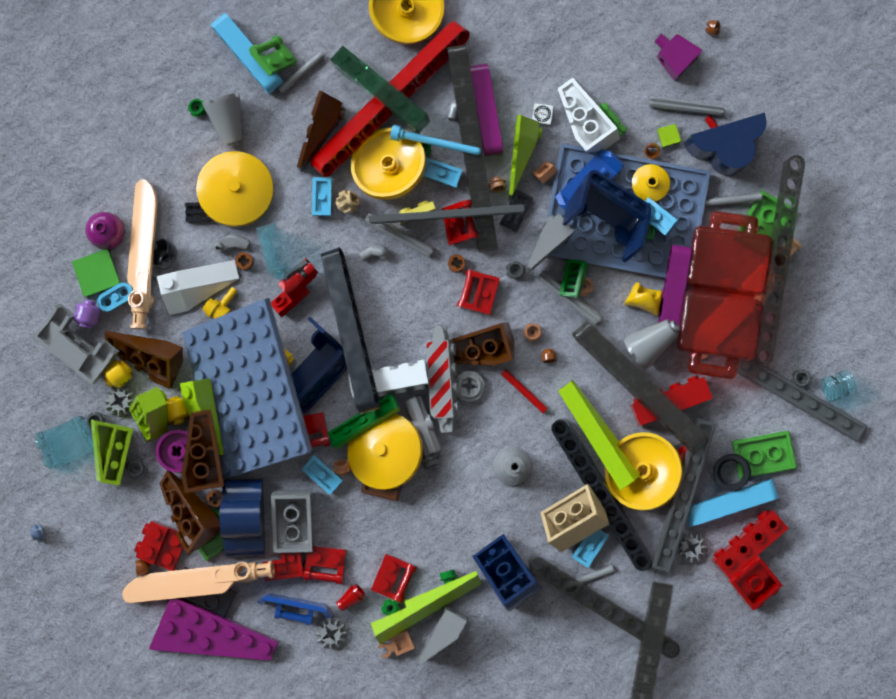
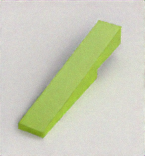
(599, 435)
(423, 606)

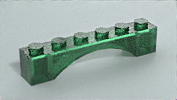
(383, 91)

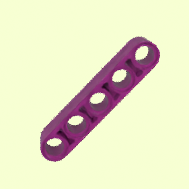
(486, 110)
(675, 283)

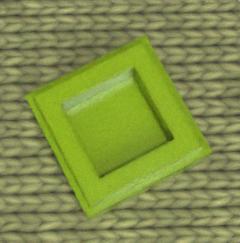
(668, 135)

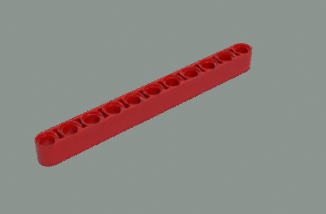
(374, 113)

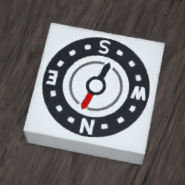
(542, 113)

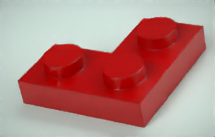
(287, 567)

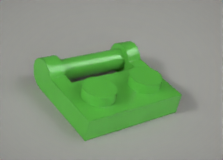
(275, 61)

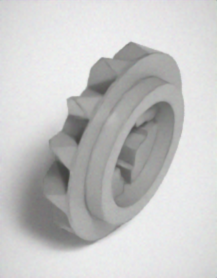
(475, 380)
(110, 399)
(700, 548)
(333, 624)

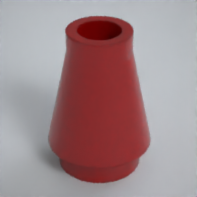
(351, 597)

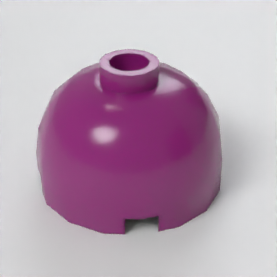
(105, 230)

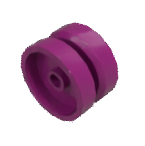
(168, 448)

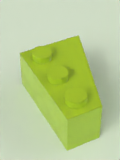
(150, 413)
(110, 450)

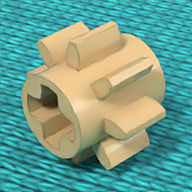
(347, 201)

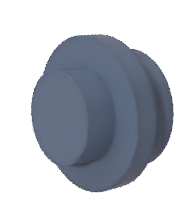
(37, 533)

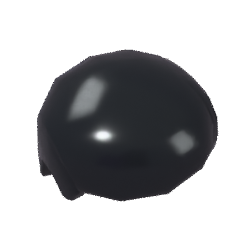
(165, 254)

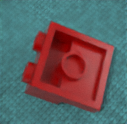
(159, 545)
(755, 583)

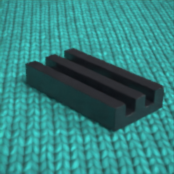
(188, 212)
(509, 225)

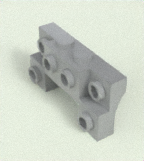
(71, 348)

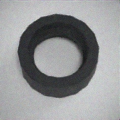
(746, 472)

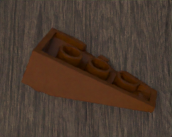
(326, 117)
(486, 346)
(153, 356)
(202, 456)
(192, 516)

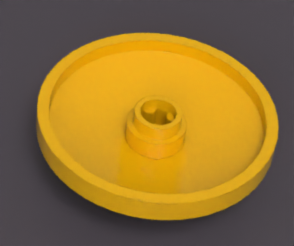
(406, 20)
(388, 167)
(234, 189)
(386, 454)
(658, 469)

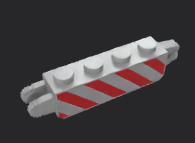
(442, 380)

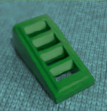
(570, 266)

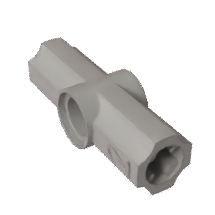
(423, 424)

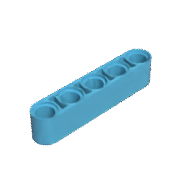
(240, 47)
(732, 502)

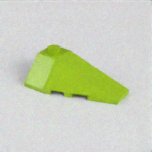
(525, 140)
(199, 396)

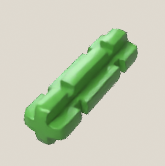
(614, 119)

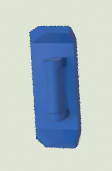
(603, 162)
(311, 605)

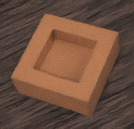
(545, 172)

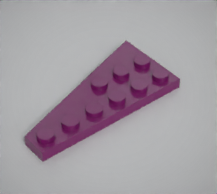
(200, 631)

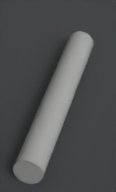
(301, 72)
(733, 199)
(590, 577)

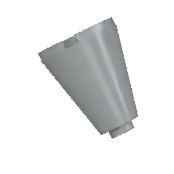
(226, 118)
(651, 342)
(503, 463)

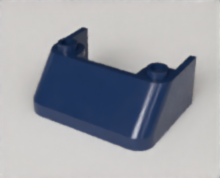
(616, 207)
(319, 369)

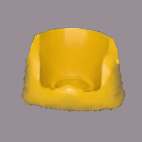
(644, 299)

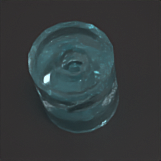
(840, 385)

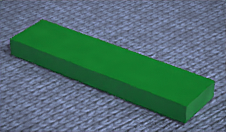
(363, 422)

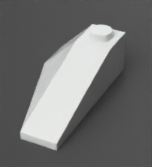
(588, 122)
(189, 287)

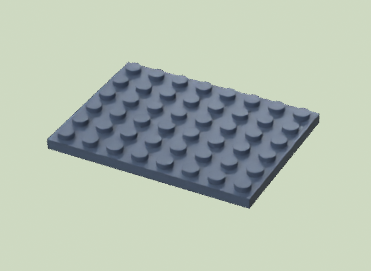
(595, 239)
(250, 388)

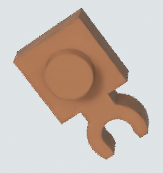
(400, 644)

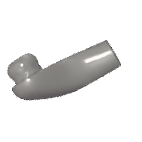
(230, 241)

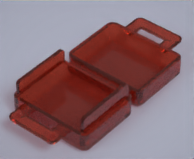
(721, 309)

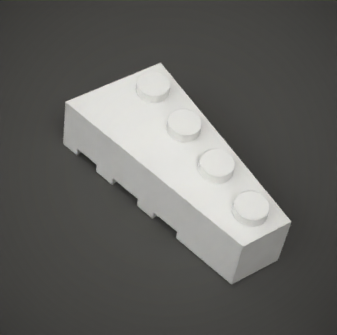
(399, 378)

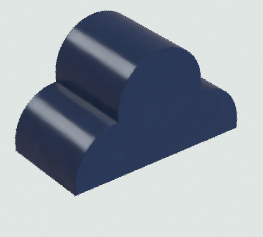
(728, 145)
(243, 518)
(506, 573)

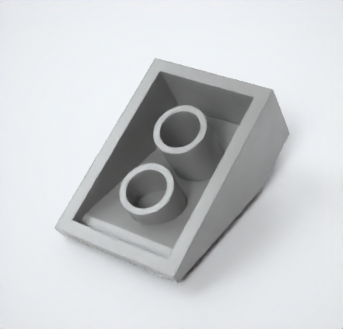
(551, 238)
(292, 520)
(445, 632)

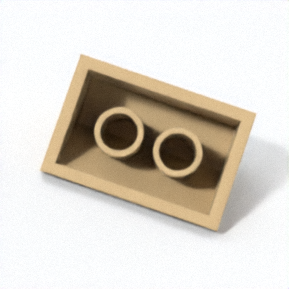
(573, 518)

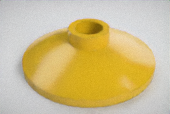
(641, 184)

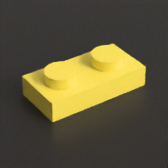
(422, 207)

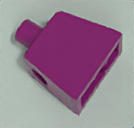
(676, 54)

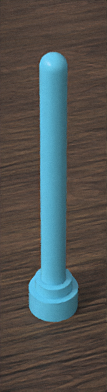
(398, 133)

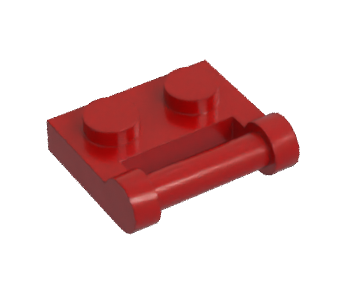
(455, 227)
(484, 295)
(315, 424)
(327, 558)
(387, 575)

